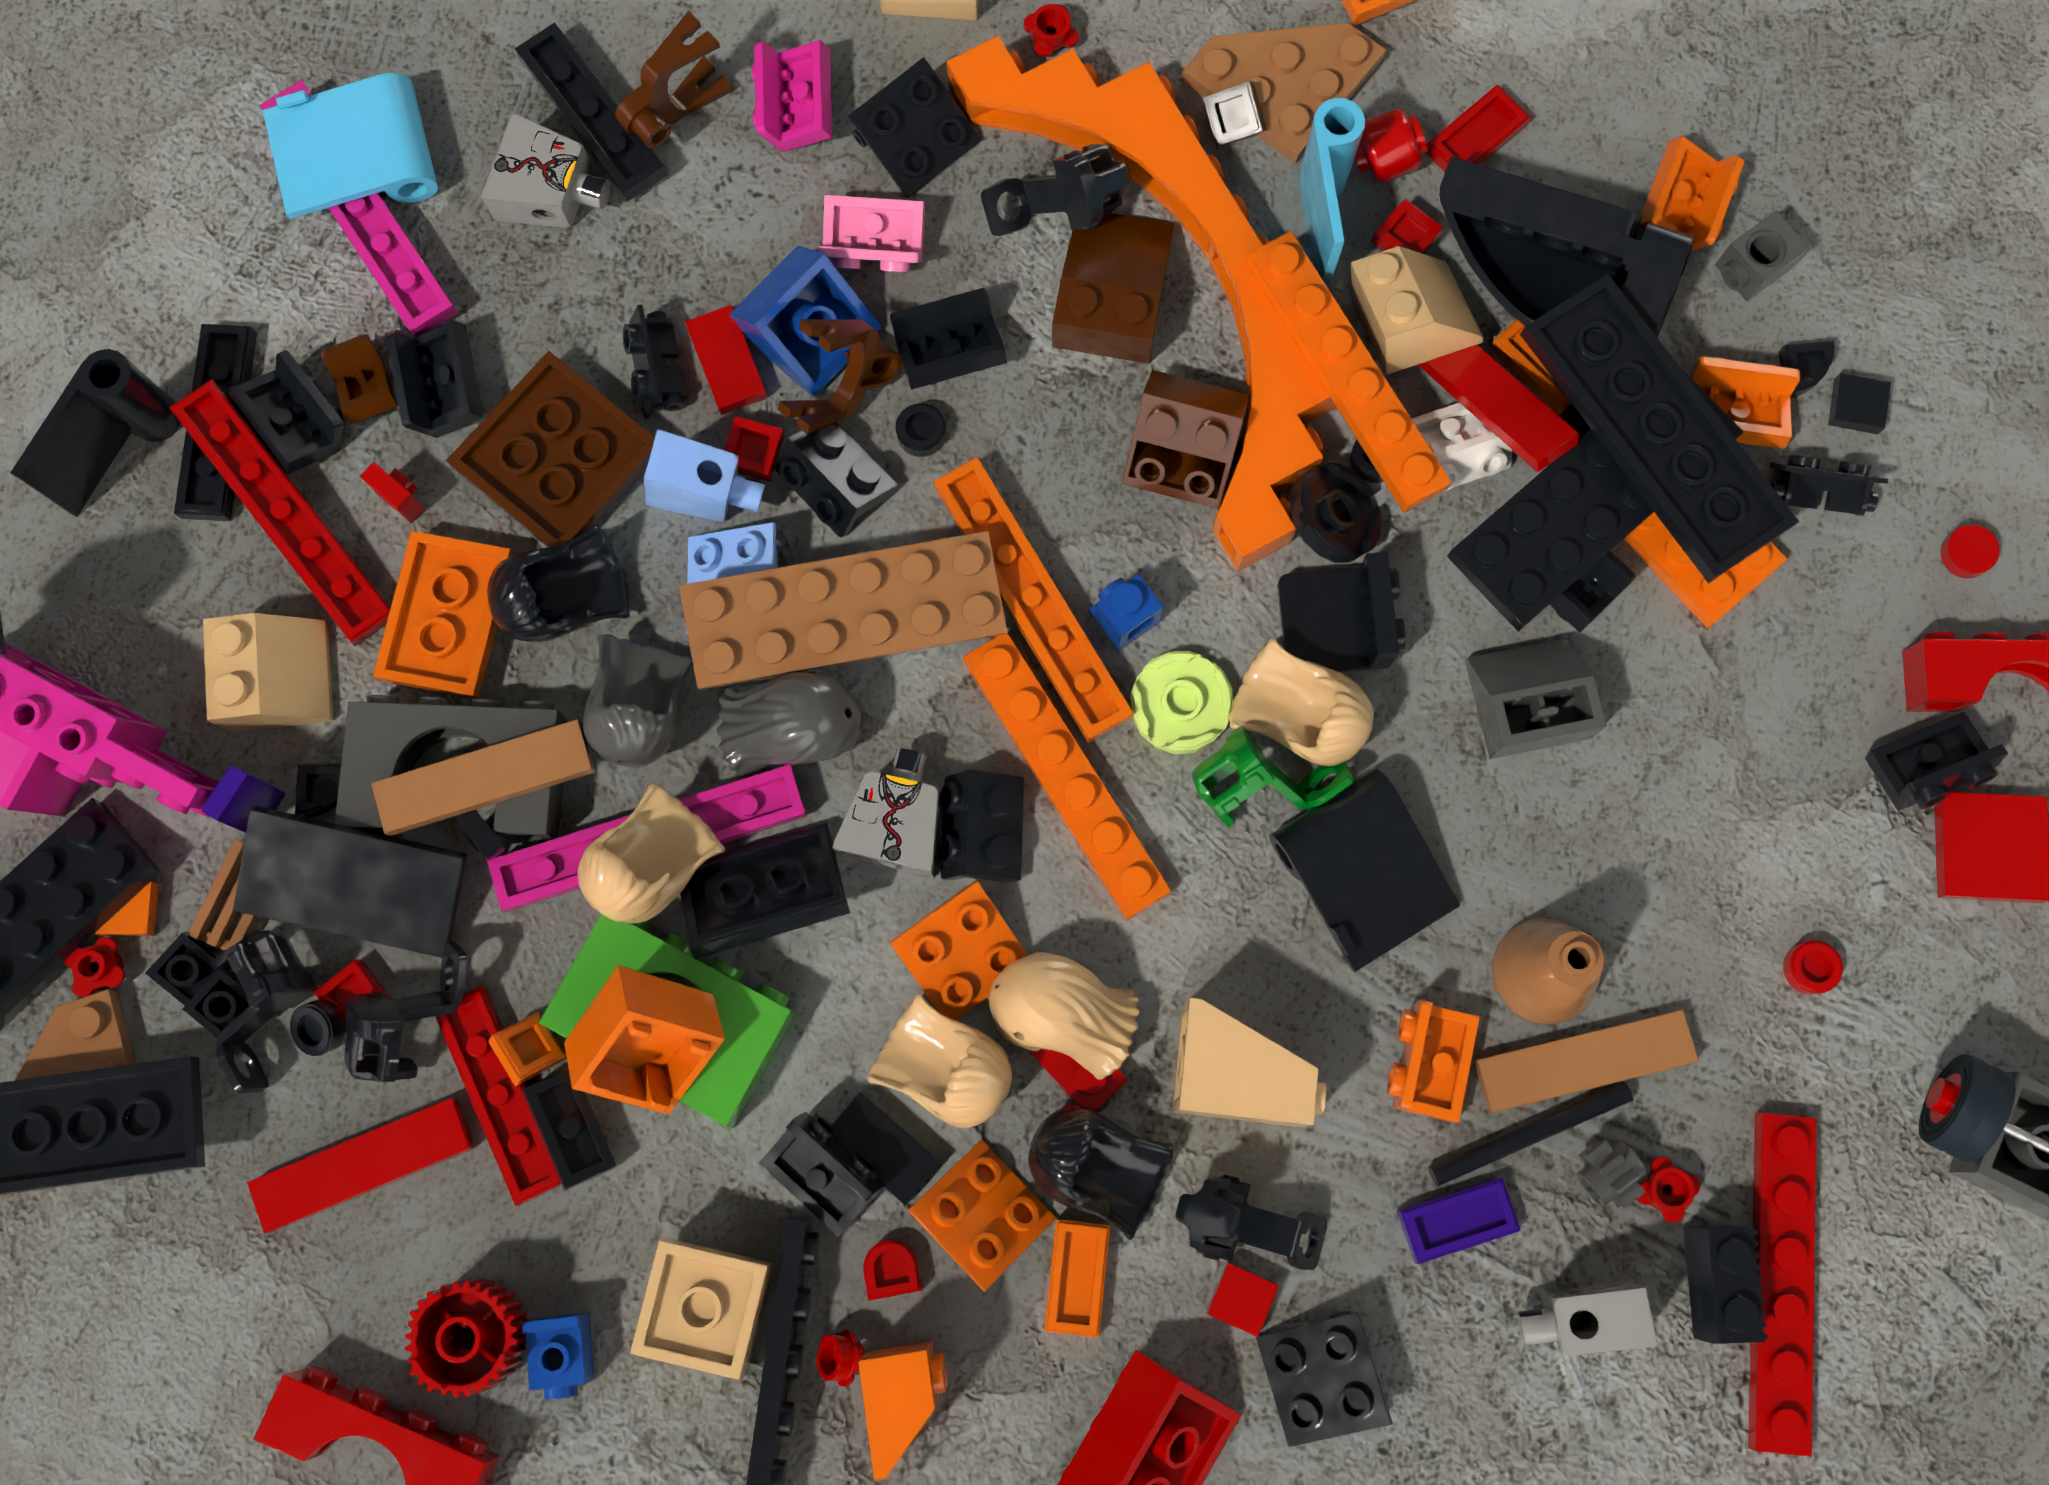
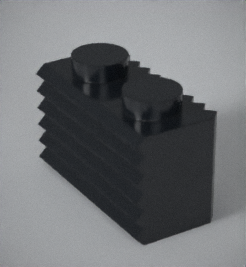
(1724, 1284)

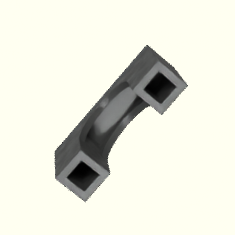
(391, 737)

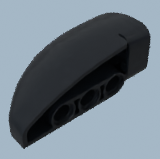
(1547, 244)

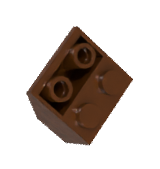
(1185, 439)

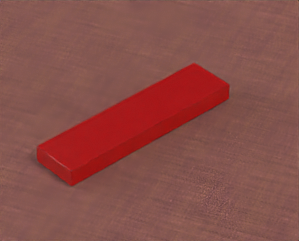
(1503, 405)
(496, 1099)
(360, 1165)

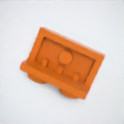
(1692, 191)
(1751, 396)
(1433, 1061)

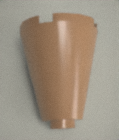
(1547, 970)

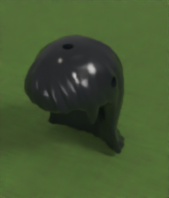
(558, 588)
(1098, 1166)

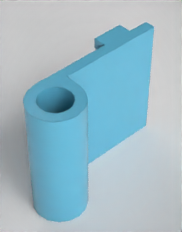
(350, 145)
(1324, 176)

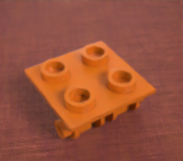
(958, 951)
(982, 1215)

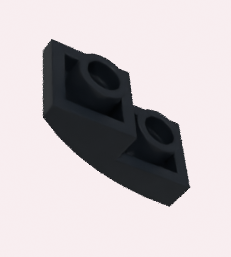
(191, 977)

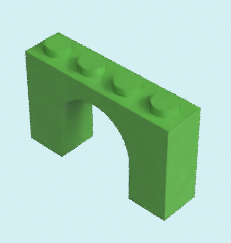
(750, 1019)

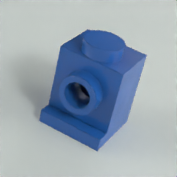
(1126, 611)
(573, 1338)

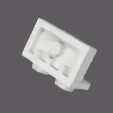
(1463, 444)

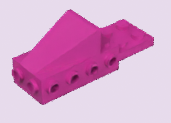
(66, 733)

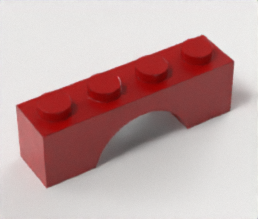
(1954, 673)
(315, 1412)

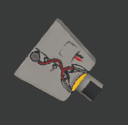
(541, 177)
(893, 819)
(1617, 1319)

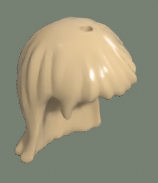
(1303, 706)
(646, 859)
(1064, 1009)
(944, 1066)

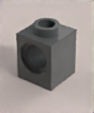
(1770, 240)

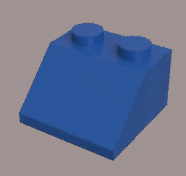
(798, 289)

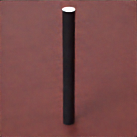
(1530, 1133)

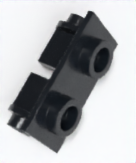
(649, 342)
(1847, 488)

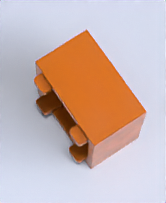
(643, 1040)

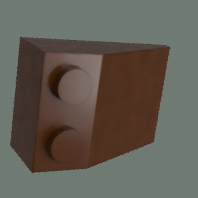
(1113, 288)

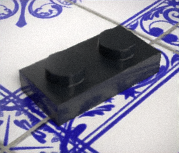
(568, 1130)

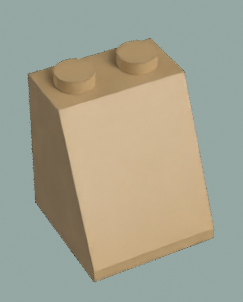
(1241, 1074)

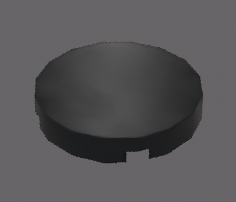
(1335, 512)

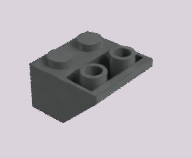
(1534, 698)

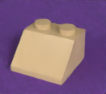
(1411, 308)
(266, 671)

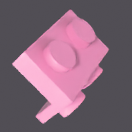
(873, 231)

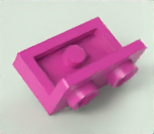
(792, 94)

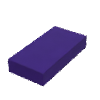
(237, 795)
(1458, 1220)

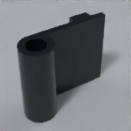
(89, 427)
(1365, 869)

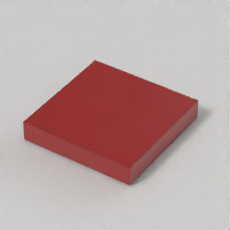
(1992, 847)

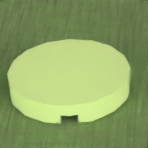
(1181, 702)

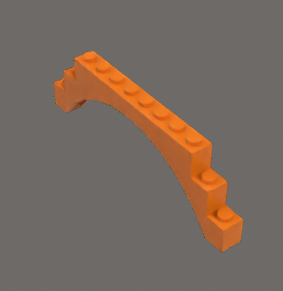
(1164, 156)

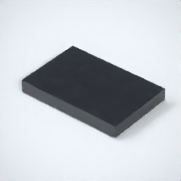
(763, 891)

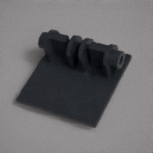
(914, 127)
(1324, 1379)

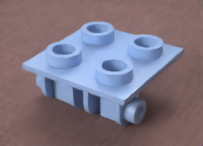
(732, 552)

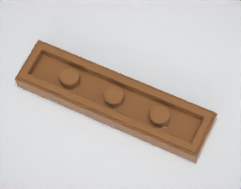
(482, 777)
(1586, 1061)

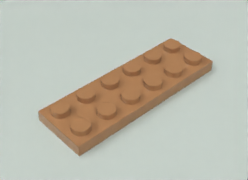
(842, 610)

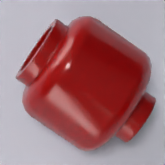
(1391, 145)

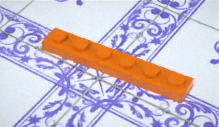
(1348, 372)
(1036, 603)
(1066, 776)

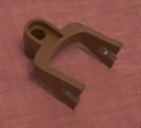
(643, 108)
(869, 367)

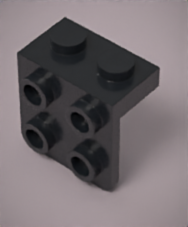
(1343, 616)

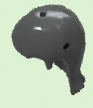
(633, 702)
(787, 721)

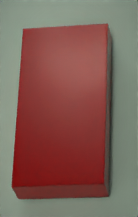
(1479, 130)
(726, 360)

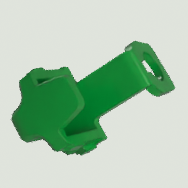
(1256, 772)

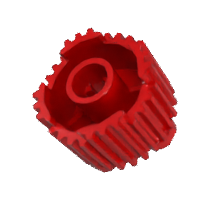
(436, 1337)

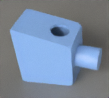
(679, 476)

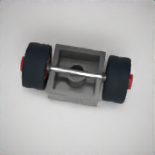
(1993, 1129)

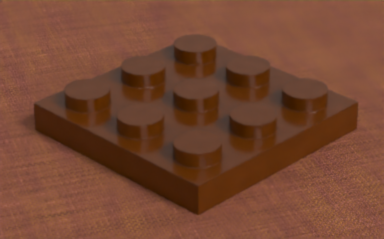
(554, 453)

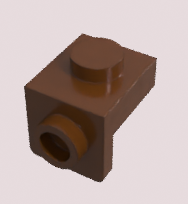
(360, 378)

